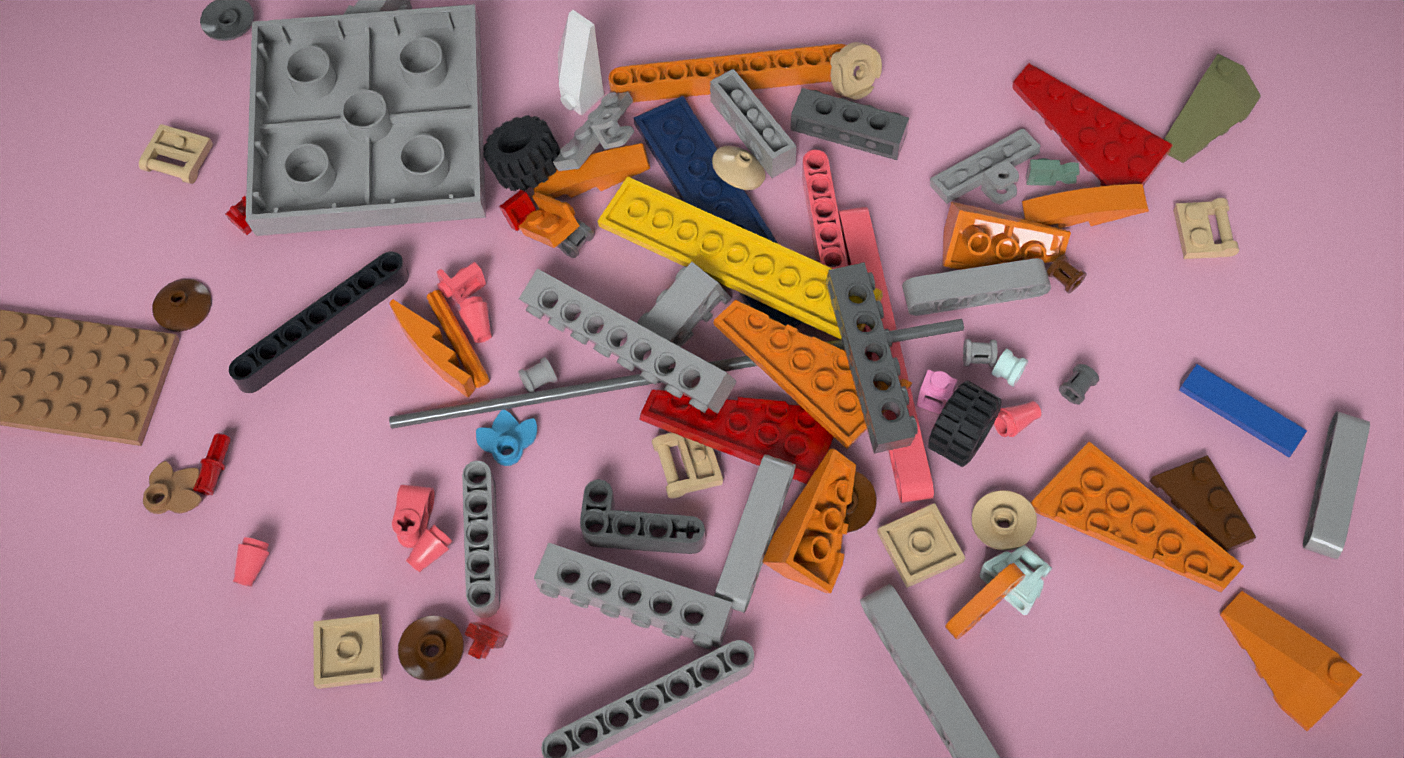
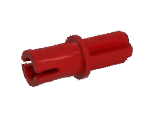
(212, 465)

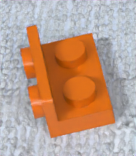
(551, 222)

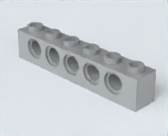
(560, 562)

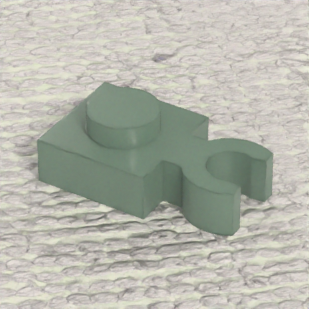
(1047, 172)

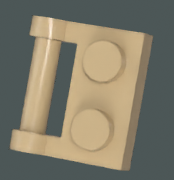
(176, 145)
(1196, 232)
(698, 461)

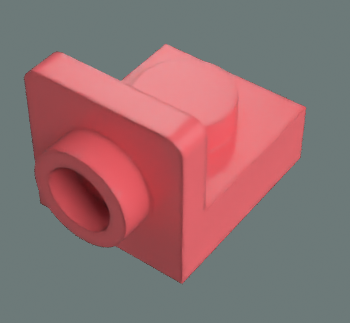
(463, 284)

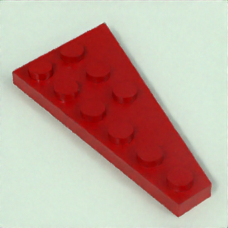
(1095, 135)
(745, 429)

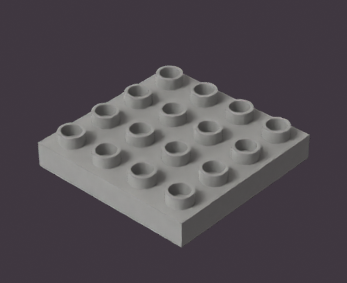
(365, 120)

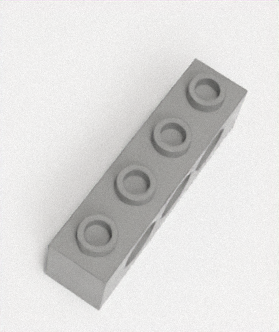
(753, 123)

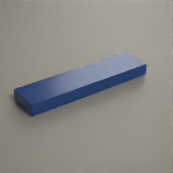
(1243, 410)

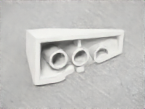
(579, 65)

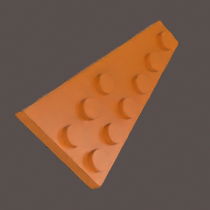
(803, 367)
(1119, 510)

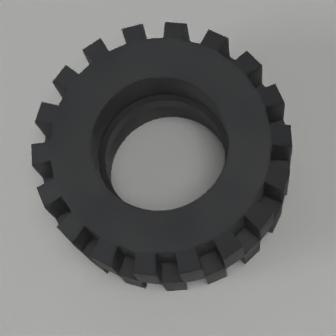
(522, 153)
(964, 423)

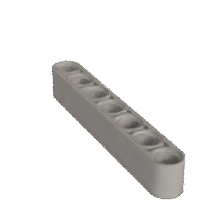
(926, 675)
(659, 690)

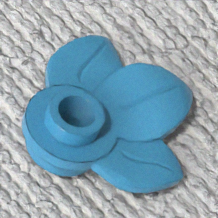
(507, 434)

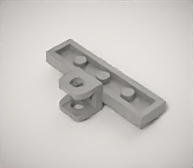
(599, 128)
(991, 168)

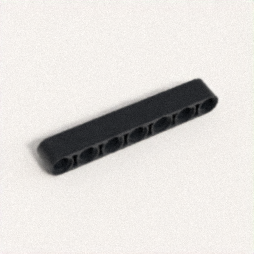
(312, 334)

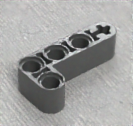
(644, 525)

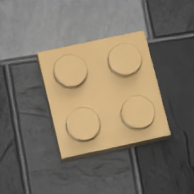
(920, 545)
(348, 651)

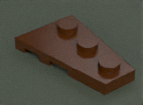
(1207, 500)

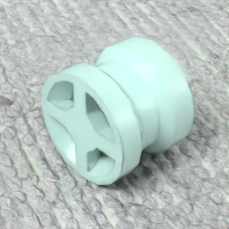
(1009, 367)

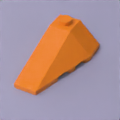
(986, 237)
(812, 532)
(1295, 665)

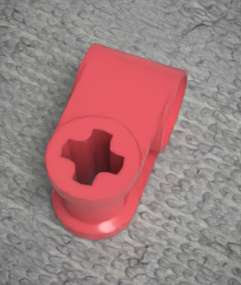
(412, 513)

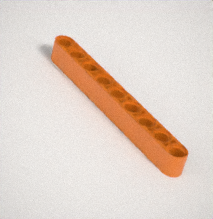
(693, 76)

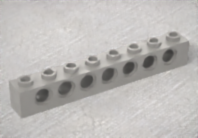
(713, 385)

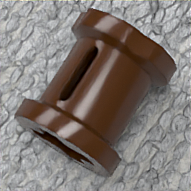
(1056, 271)

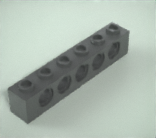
(883, 433)

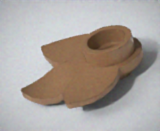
(176, 488)

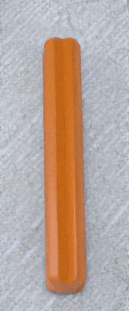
(458, 338)

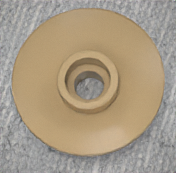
(738, 167)
(1004, 507)

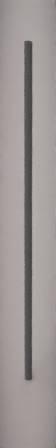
(625, 382)

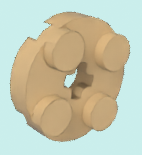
(843, 65)

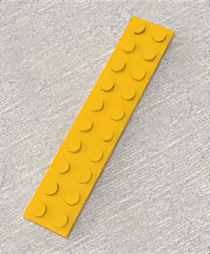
(725, 253)

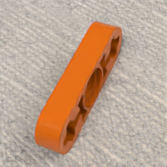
(985, 601)

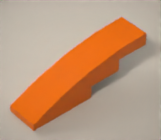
(599, 171)
(1087, 204)
(429, 344)

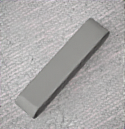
(976, 287)
(1336, 485)
(755, 532)
(486, 551)

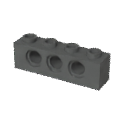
(849, 123)

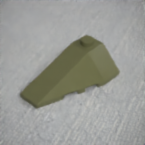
(1217, 104)

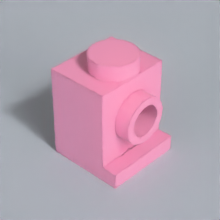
(936, 385)

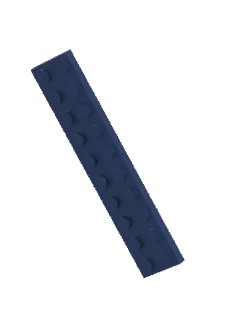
(686, 159)

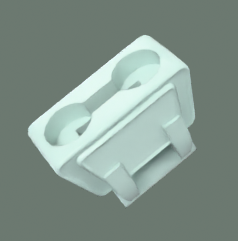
(1030, 588)

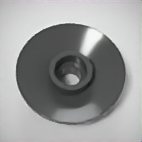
(227, 19)

